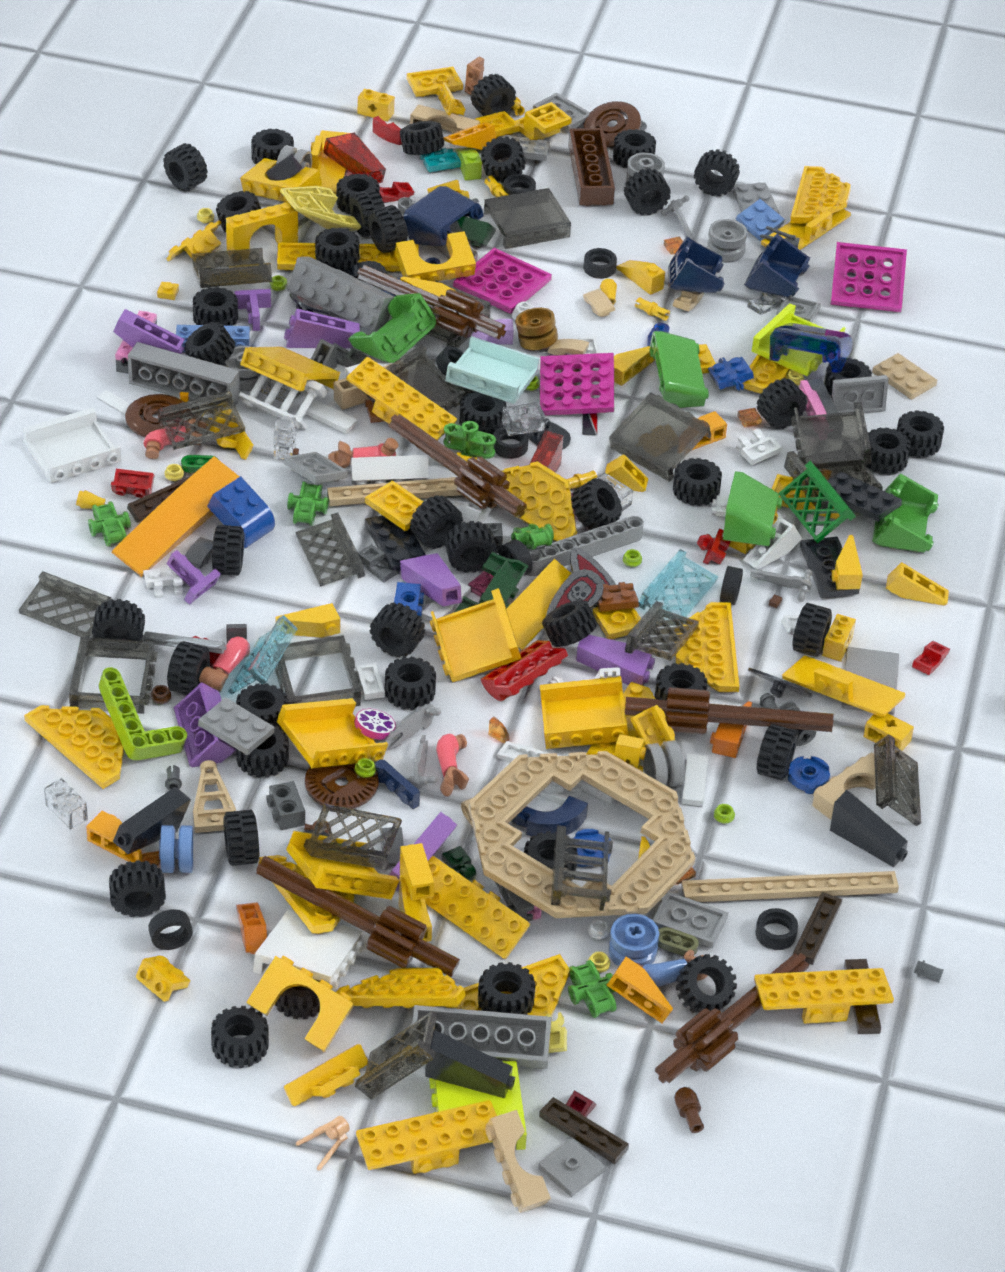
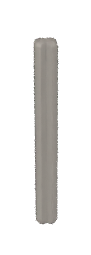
(173, 640)

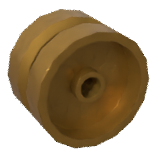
(536, 328)

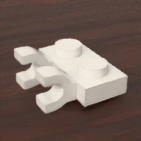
(759, 449)
(163, 577)

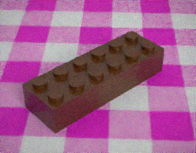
(591, 166)

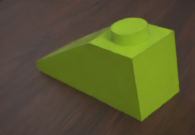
(470, 163)

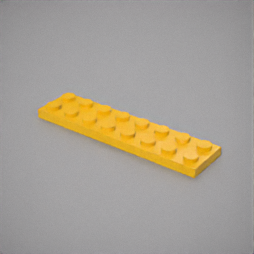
(289, 252)

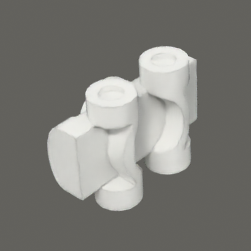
(719, 506)

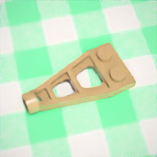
(210, 819)

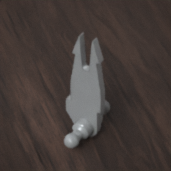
(675, 206)
(803, 584)
(418, 719)
(419, 778)

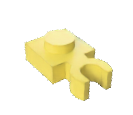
(558, 1035)

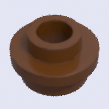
(160, 694)

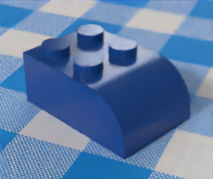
(241, 506)

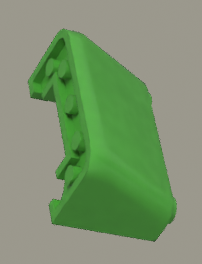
(408, 325)
(678, 369)
(750, 511)
(907, 524)

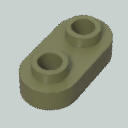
(677, 941)

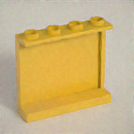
(288, 367)
(475, 639)
(583, 712)
(327, 733)
(340, 875)

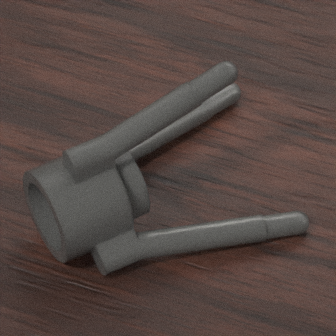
(790, 238)

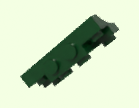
(506, 577)

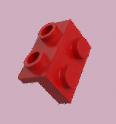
(132, 483)

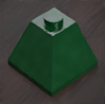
(476, 231)

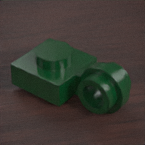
(459, 861)

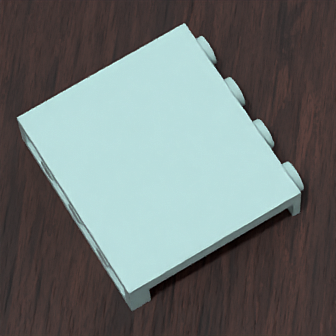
(493, 370)

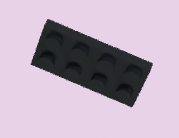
(864, 497)
(393, 541)
(821, 560)

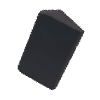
(284, 169)

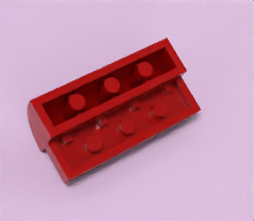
(535, 662)

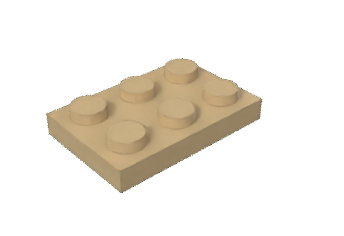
(905, 376)

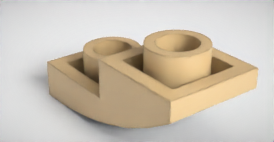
(688, 300)
(599, 302)
(571, 346)

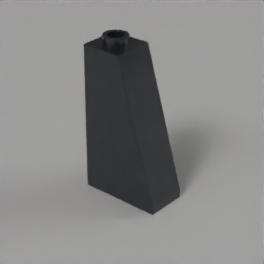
(146, 825)
(867, 830)
(468, 1067)

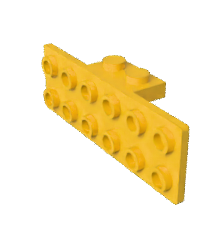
(329, 170)
(813, 230)
(397, 397)
(843, 686)
(475, 910)
(823, 994)
(428, 1139)

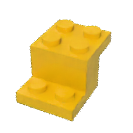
(543, 121)

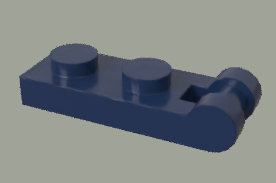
(398, 784)

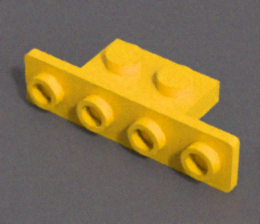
(448, 102)
(201, 242)
(238, 441)
(328, 1076)

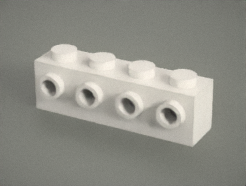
(389, 468)

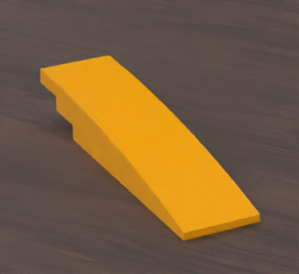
(174, 518)

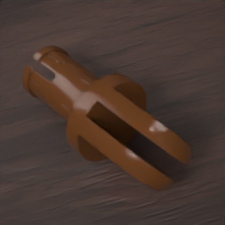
(689, 1108)

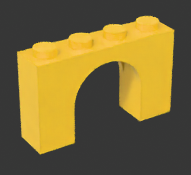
(257, 181)
(241, 227)
(459, 265)
(415, 885)
(282, 976)

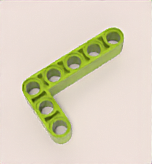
(135, 741)

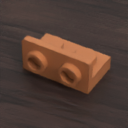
(474, 74)

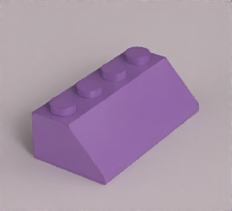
(200, 743)

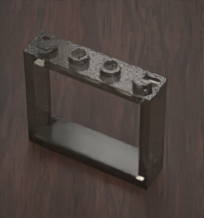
(315, 648)
(112, 649)

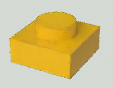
(168, 290)

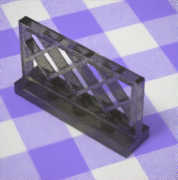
(196, 410)
(346, 548)
(73, 593)
(648, 626)
(888, 781)
(345, 852)
(398, 1057)

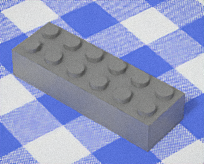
(340, 293)
(177, 373)
(496, 1033)

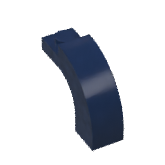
(570, 814)

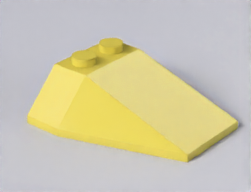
(317, 205)

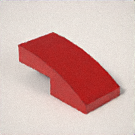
(388, 132)
(397, 191)
(931, 658)

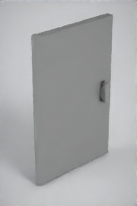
(873, 665)

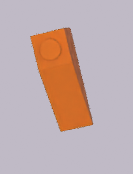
(728, 738)
(251, 926)

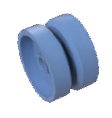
(173, 848)
(634, 938)

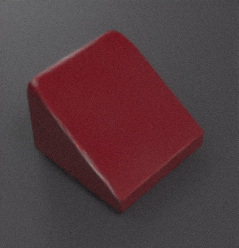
(581, 1103)

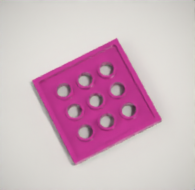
(488, 283)
(859, 283)
(585, 390)

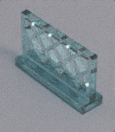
(673, 570)
(264, 655)

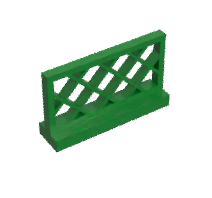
(825, 489)

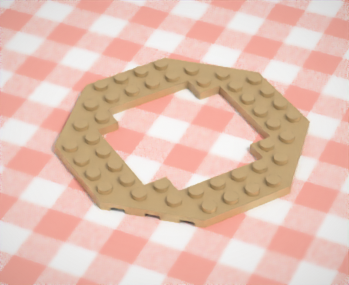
(526, 777)

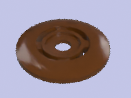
(613, 111)
(147, 407)
(352, 795)

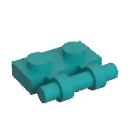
(441, 160)

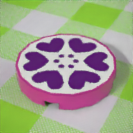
(374, 723)

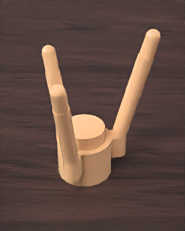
(334, 1130)

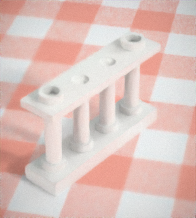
(312, 387)

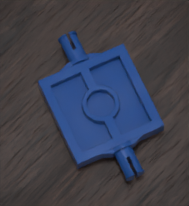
(731, 373)

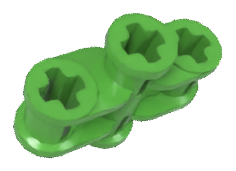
(469, 440)
(307, 503)
(109, 523)
(533, 535)
(591, 989)

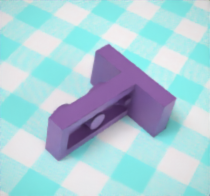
(252, 301)
(192, 576)

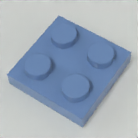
(759, 216)

